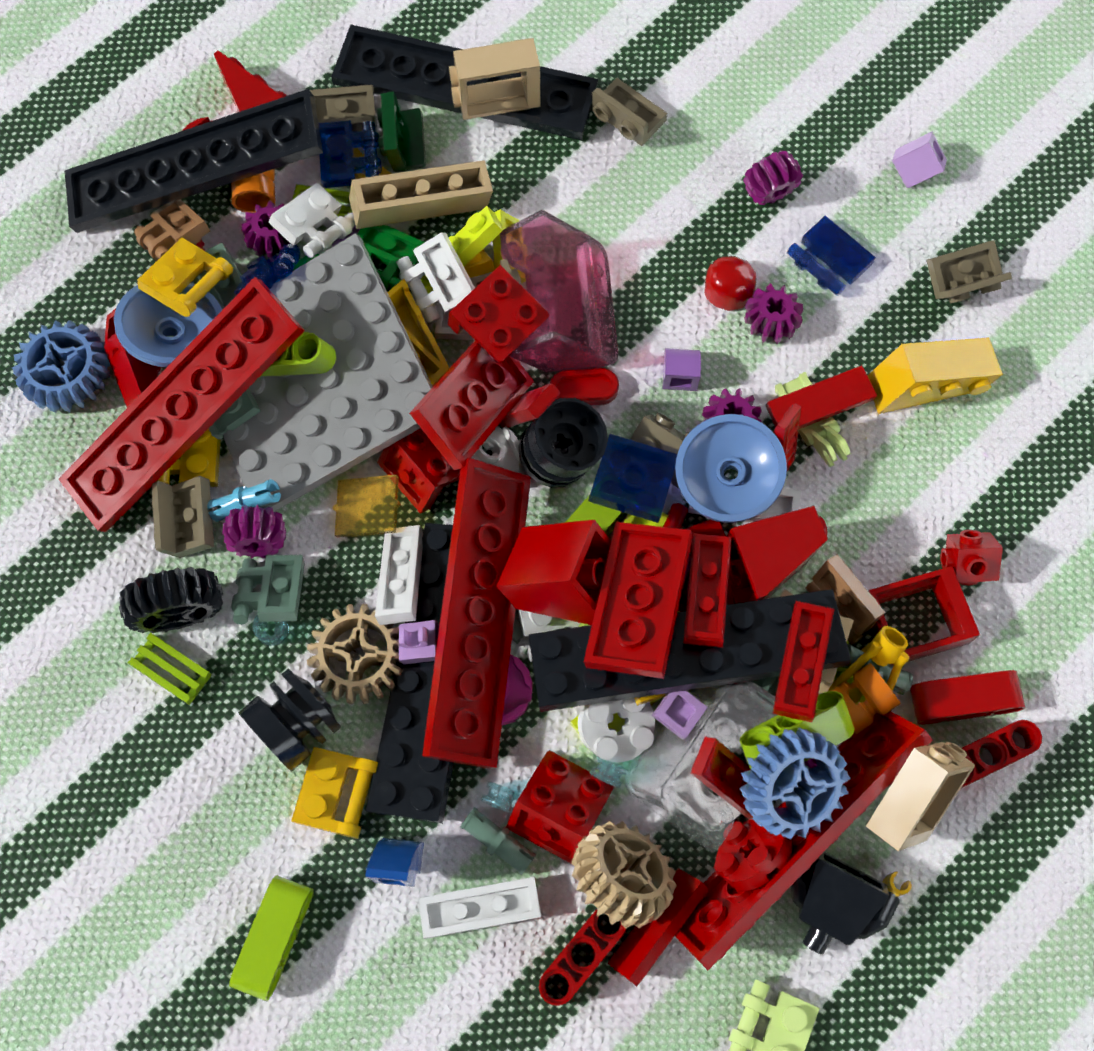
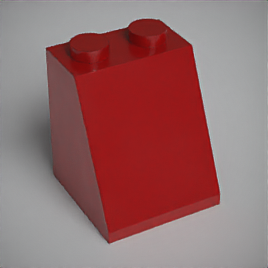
(772, 551)
(557, 570)

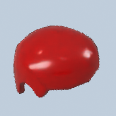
(730, 283)

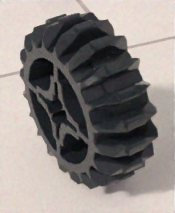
(170, 600)

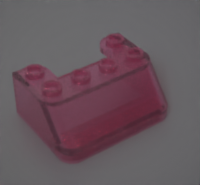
(573, 283)

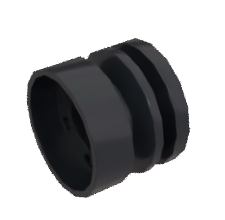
(567, 426)
(290, 719)

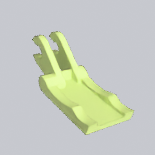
(817, 433)

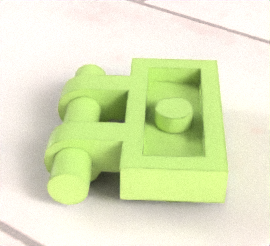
(787, 1028)

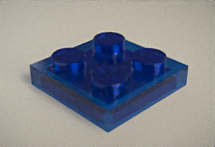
(633, 478)

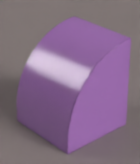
(681, 369)

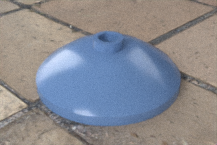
(145, 324)
(735, 444)

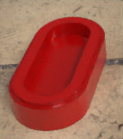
(592, 386)

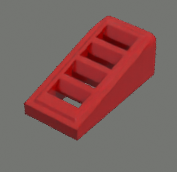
(787, 432)

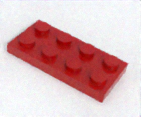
(470, 403)
(638, 600)

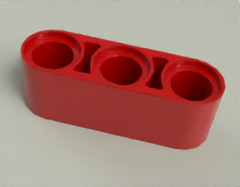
(967, 697)
(1002, 748)
(574, 974)

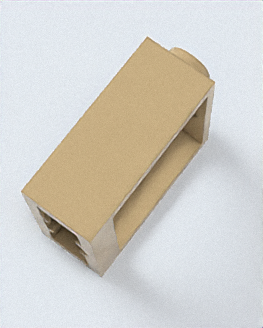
(499, 95)
(920, 794)

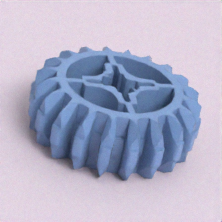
(41, 366)
(782, 775)

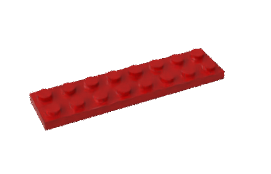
(181, 404)
(476, 618)
(872, 764)

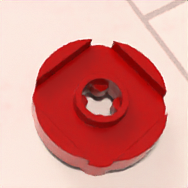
(750, 855)

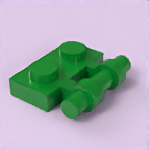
(387, 247)

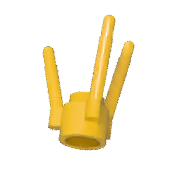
(883, 650)

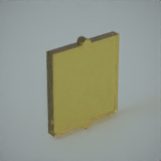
(366, 506)

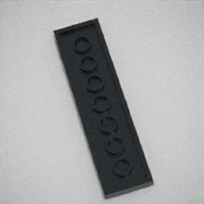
(421, 75)
(193, 161)
(750, 651)
(404, 780)

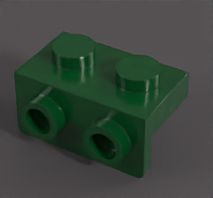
(402, 134)

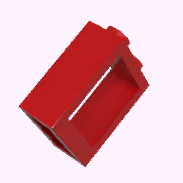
(951, 603)

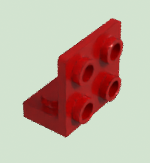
(498, 314)
(419, 468)
(559, 806)

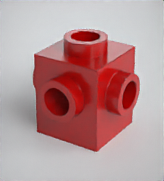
(973, 556)

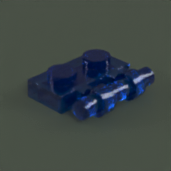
(338, 161)
(836, 250)
(272, 269)

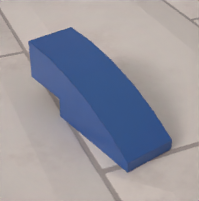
(395, 862)

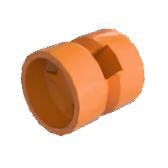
(253, 191)
(876, 691)

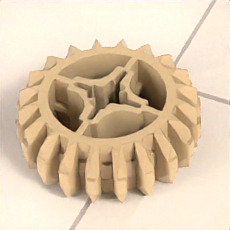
(341, 650)
(623, 874)

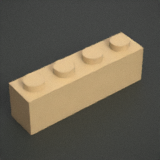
(420, 194)

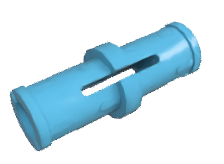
(250, 496)

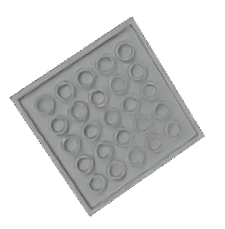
(335, 419)

